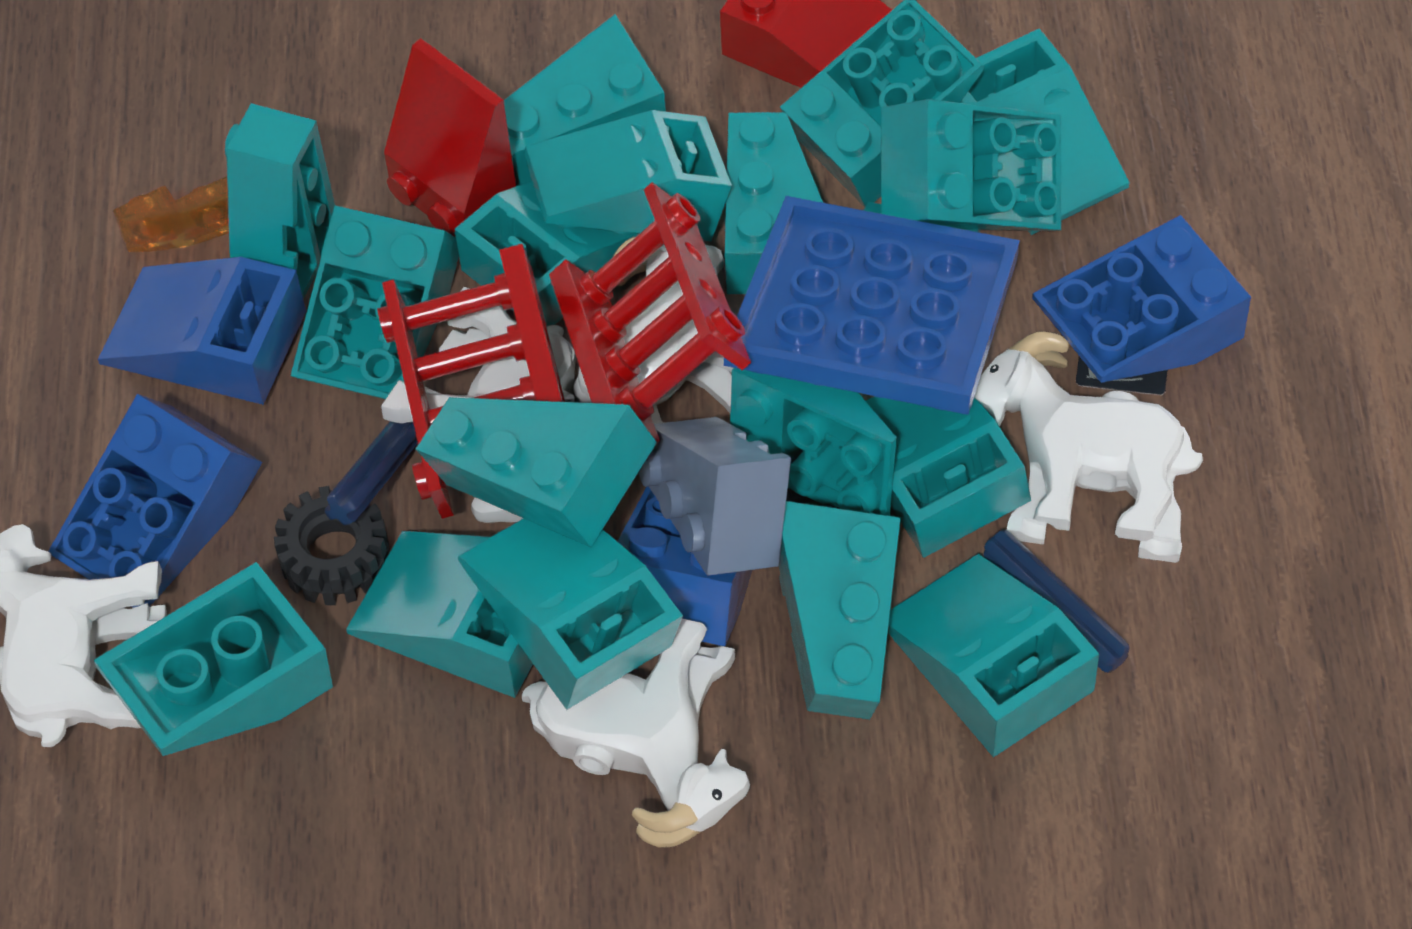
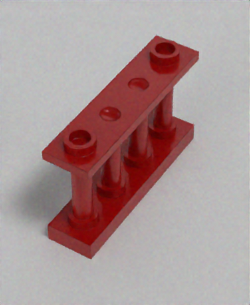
(599, 328)
(524, 341)

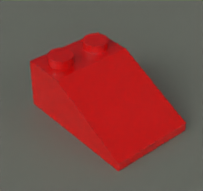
(794, 36)
(446, 140)

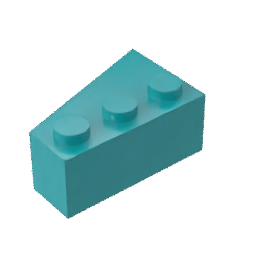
(583, 88)
(763, 169)
(278, 191)
(540, 458)
(838, 601)

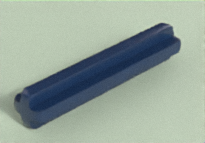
(371, 472)
(1019, 562)

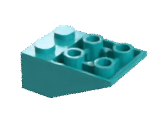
(893, 63)
(1037, 78)
(971, 166)
(601, 172)
(517, 219)
(342, 327)
(832, 434)
(950, 471)
(573, 606)
(437, 615)
(994, 651)

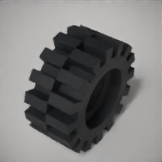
(334, 575)

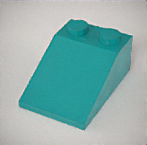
(218, 665)

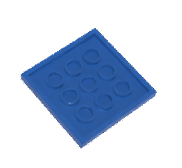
(876, 304)

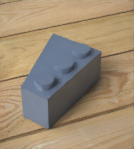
(719, 493)

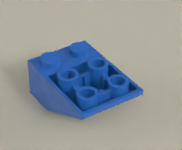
(1148, 305)
(209, 325)
(154, 496)
(699, 597)

